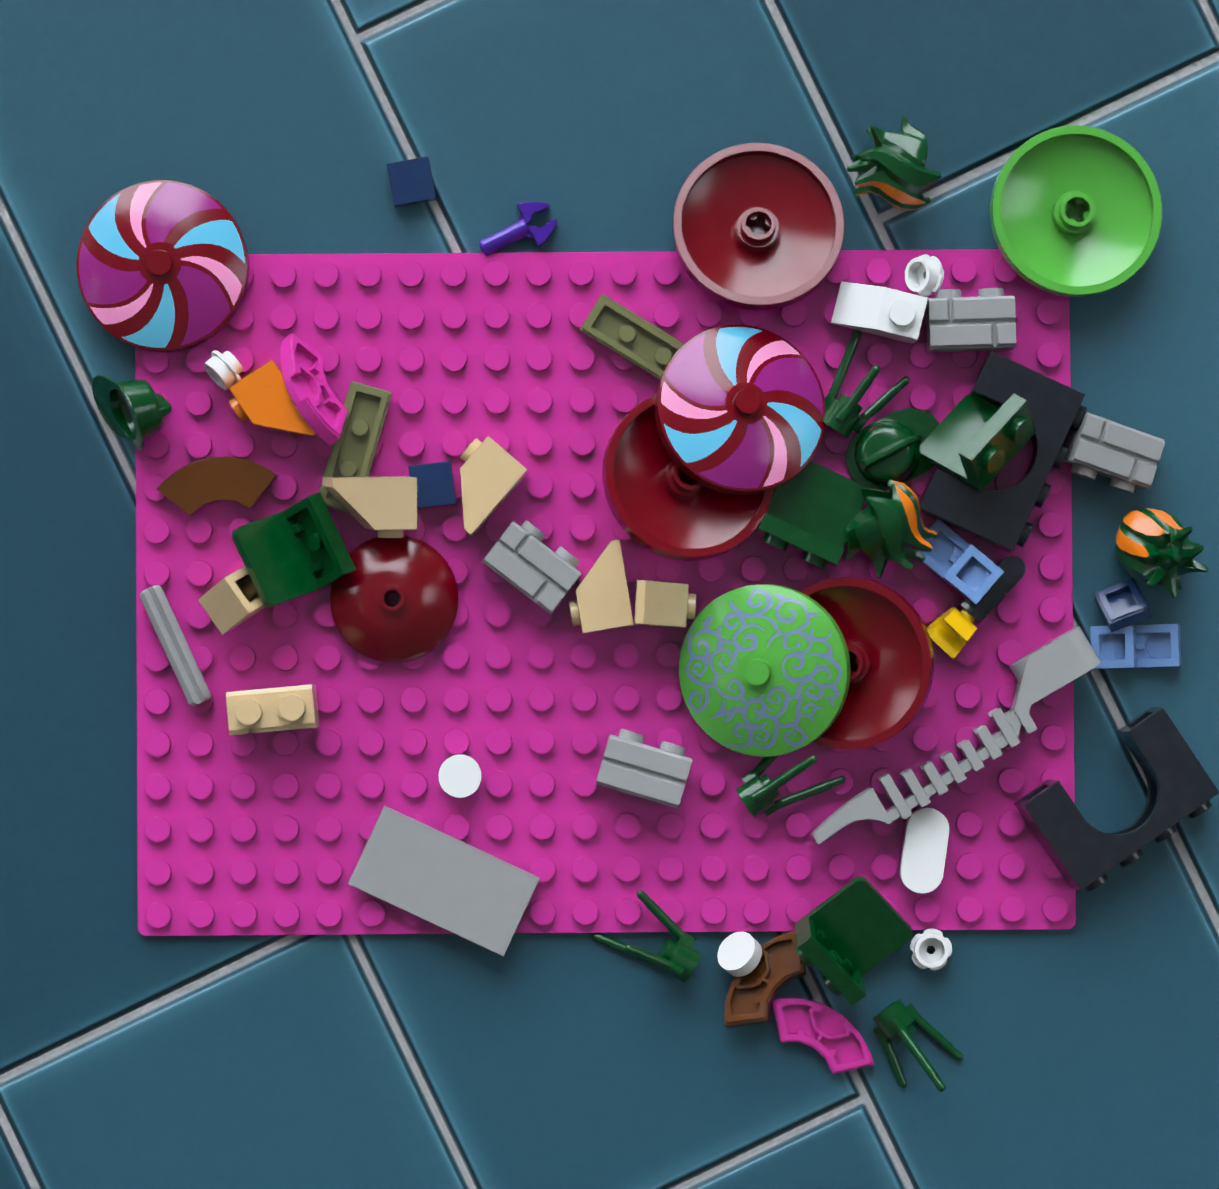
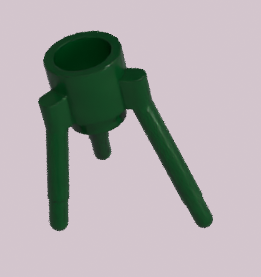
(843, 413)
(760, 793)
(675, 957)
(896, 1023)

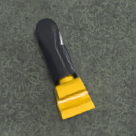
(956, 627)

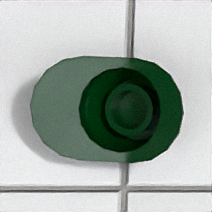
(130, 408)
(890, 449)

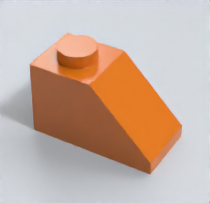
(267, 402)

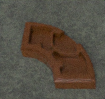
(217, 480)
(752, 995)

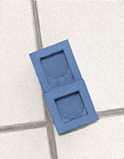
(960, 563)
(1137, 646)

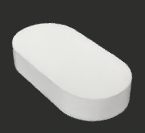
(924, 850)

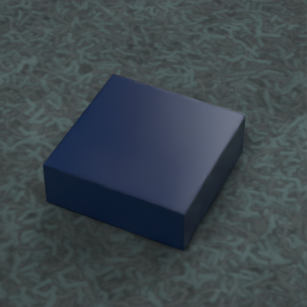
(411, 181)
(434, 484)
(1122, 604)

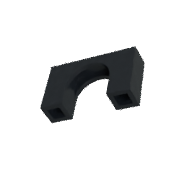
(1003, 514)
(1175, 789)

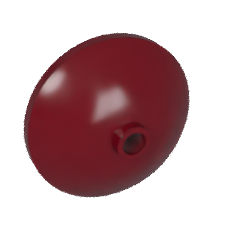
(425, 607)

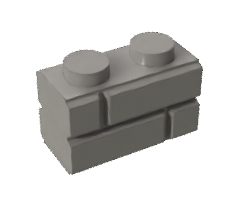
(970, 322)
(1114, 452)
(533, 566)
(644, 769)

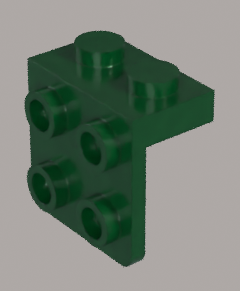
(979, 438)
(812, 514)
(293, 551)
(850, 936)

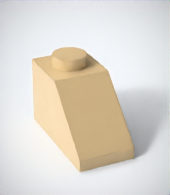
(486, 480)
(378, 502)
(603, 594)
(232, 601)
(663, 604)

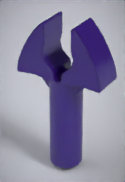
(520, 229)

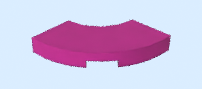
(309, 389)
(823, 1030)

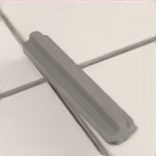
(175, 645)

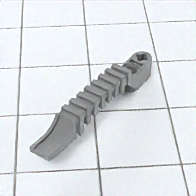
(1036, 677)

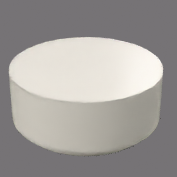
(460, 776)
(739, 954)

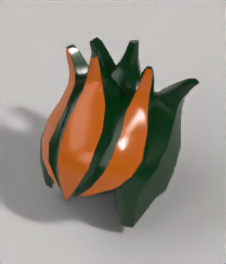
(895, 167)
(889, 528)
(1157, 549)

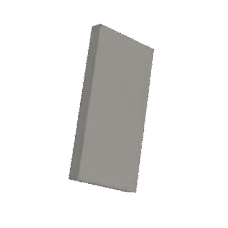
(444, 880)

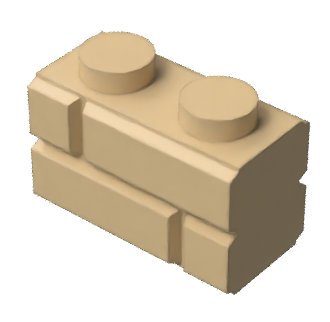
(272, 709)

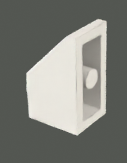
(879, 311)

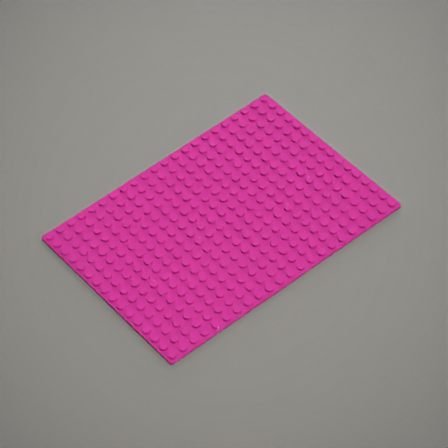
(492, 345)

